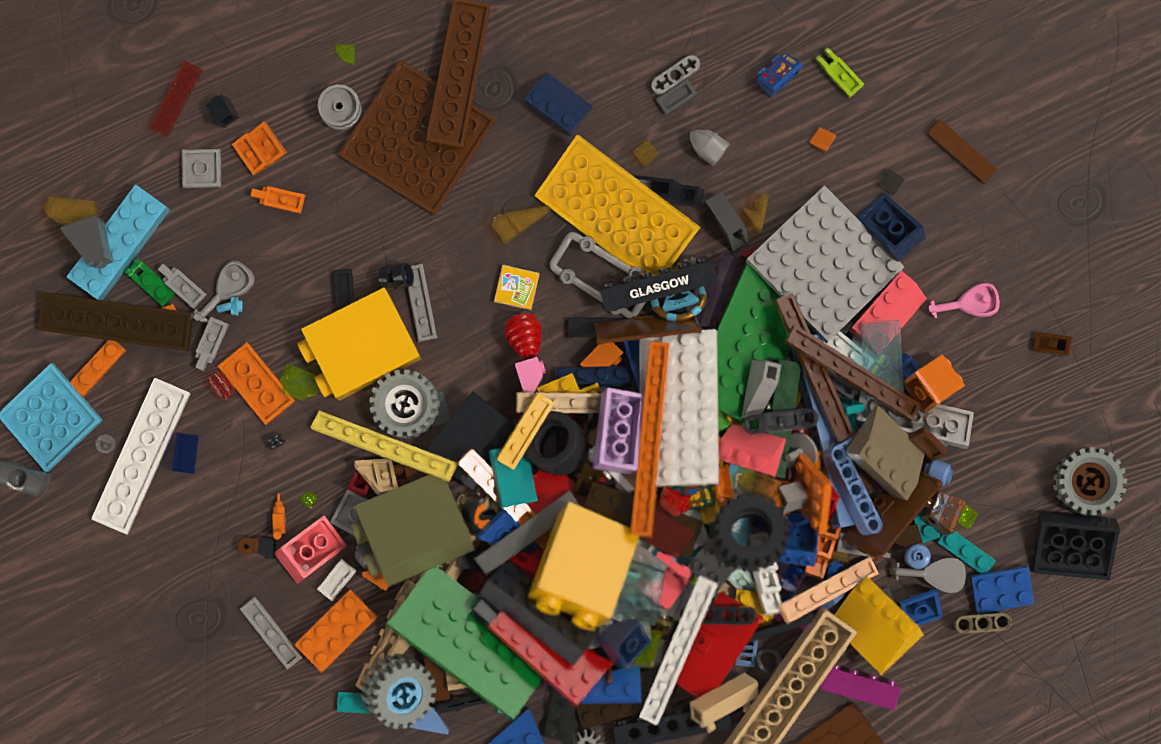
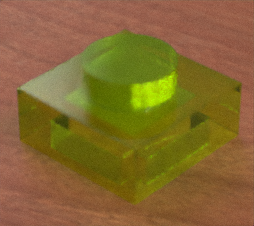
(967, 517)

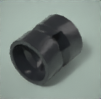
(396, 276)

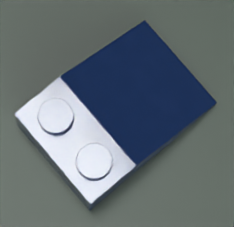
(892, 226)

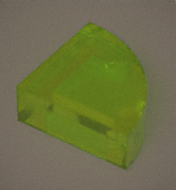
(346, 53)

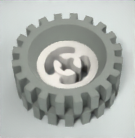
(385, 397)

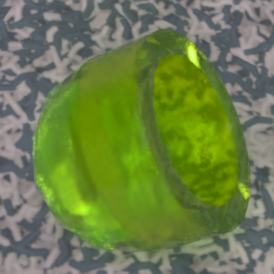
(309, 498)

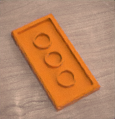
(256, 383)

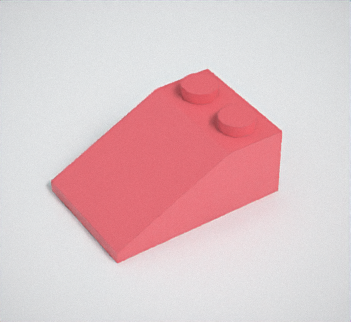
(310, 549)

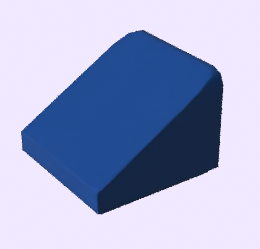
(908, 365)

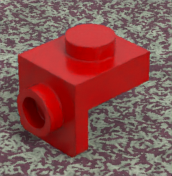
(673, 502)

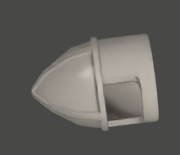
(708, 145)

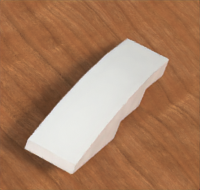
(766, 580)

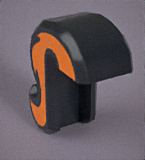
(474, 513)

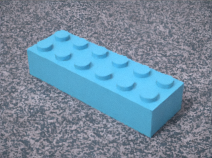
(127, 234)

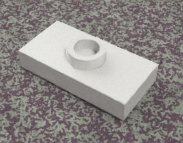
(337, 580)

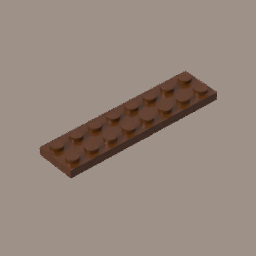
(458, 73)

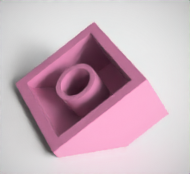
(530, 374)

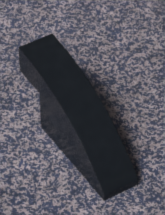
(673, 191)

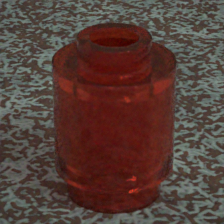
(221, 386)

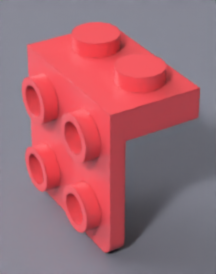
(675, 580)

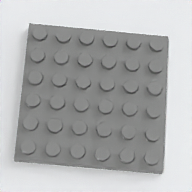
(826, 263)

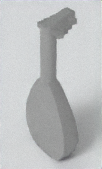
(233, 281)
(943, 574)

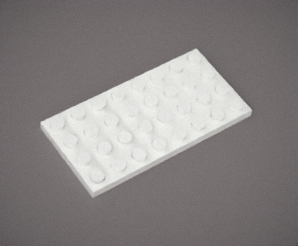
(690, 410)

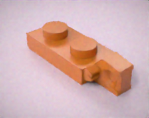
(279, 199)

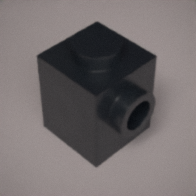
(222, 110)

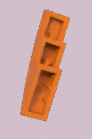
(825, 548)

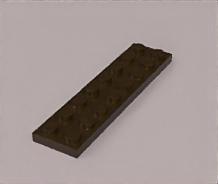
(115, 321)

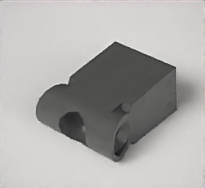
(24, 478)

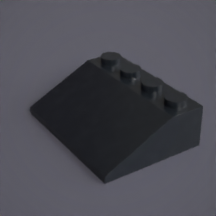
(475, 427)
(1075, 545)

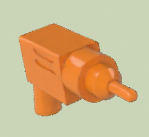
(279, 519)

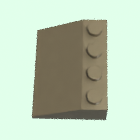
(887, 454)

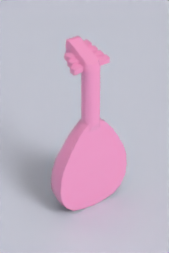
(978, 301)

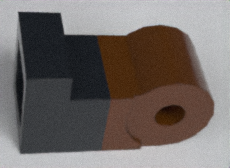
(251, 545)

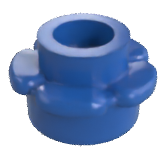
(834, 568)

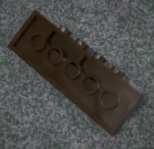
(600, 713)

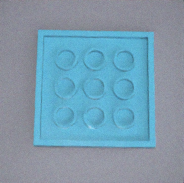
(49, 417)

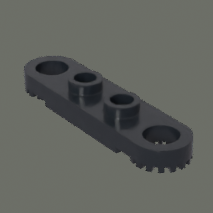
(780, 421)

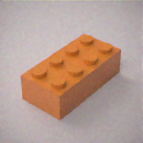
(336, 630)

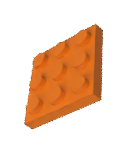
(818, 492)

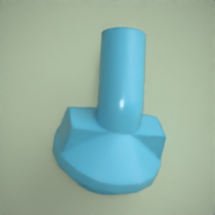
(235, 306)

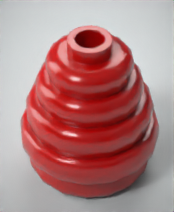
(524, 335)

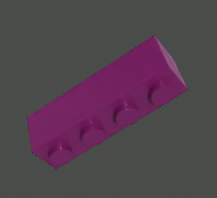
(861, 688)

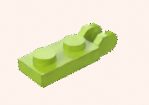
(840, 73)

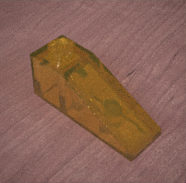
(514, 223)

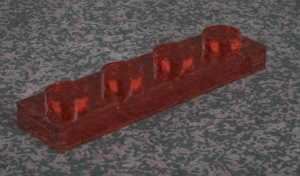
(176, 99)

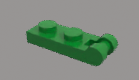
(150, 282)

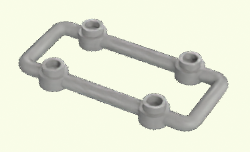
(568, 275)

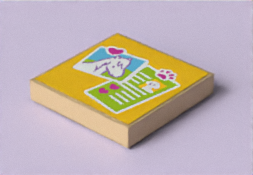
(516, 287)

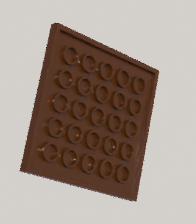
(393, 143)

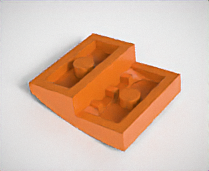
(259, 148)

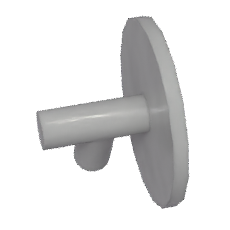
(800, 444)

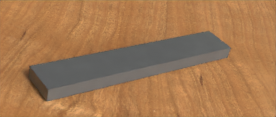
(523, 535)

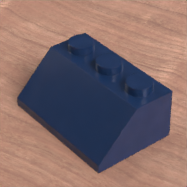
(558, 104)

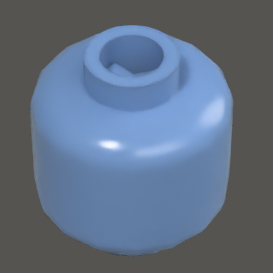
(940, 470)
(911, 554)

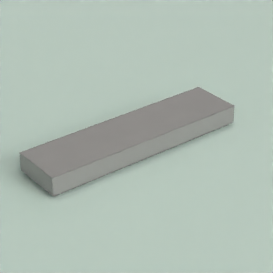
(421, 306)
(271, 633)

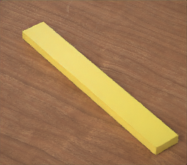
(384, 446)

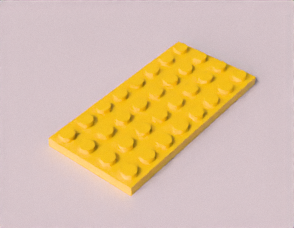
(615, 208)

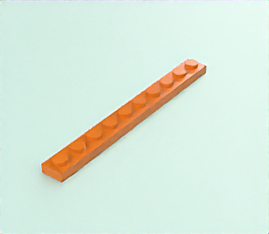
(650, 439)

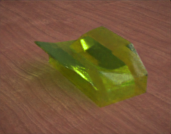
(299, 383)

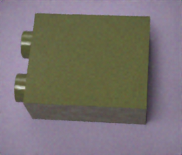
(411, 529)

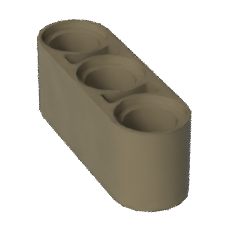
(991, 623)

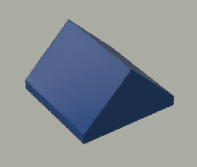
(922, 607)

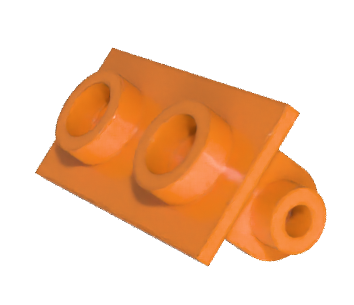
(724, 489)

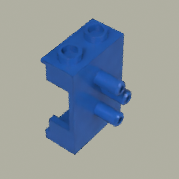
(804, 543)

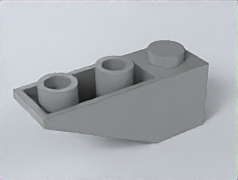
(760, 386)

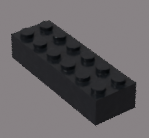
(509, 593)

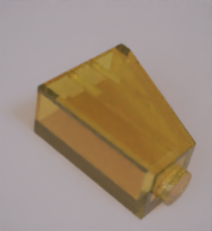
(69, 210)

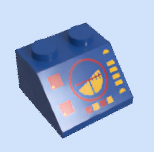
(778, 74)

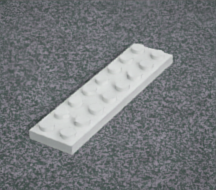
(141, 456)

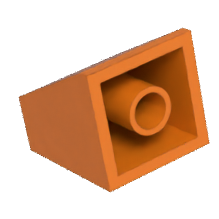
(933, 383)

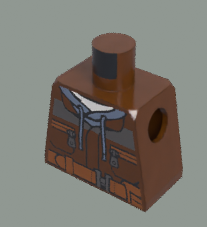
(943, 512)

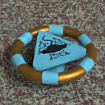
(679, 303)

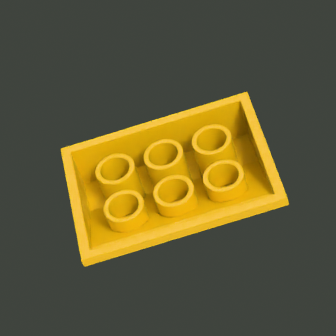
(880, 624)

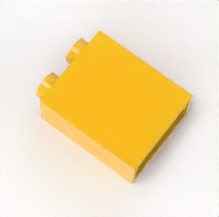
(358, 345)
(583, 567)

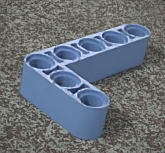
(844, 485)

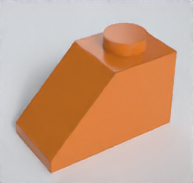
(603, 356)

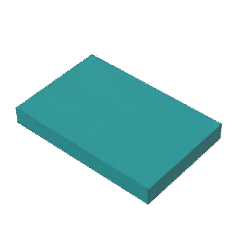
(515, 485)

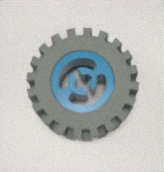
(386, 686)

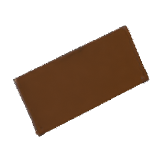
(642, 328)
(895, 517)

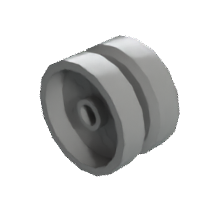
(328, 107)

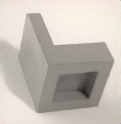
(793, 496)

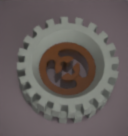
(1101, 498)

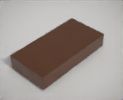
(928, 443)

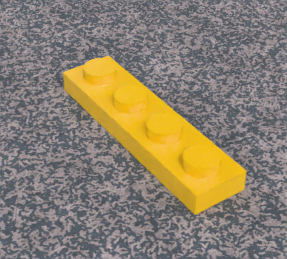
(525, 430)

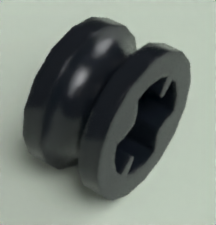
(276, 441)

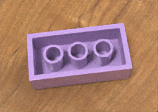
(619, 431)

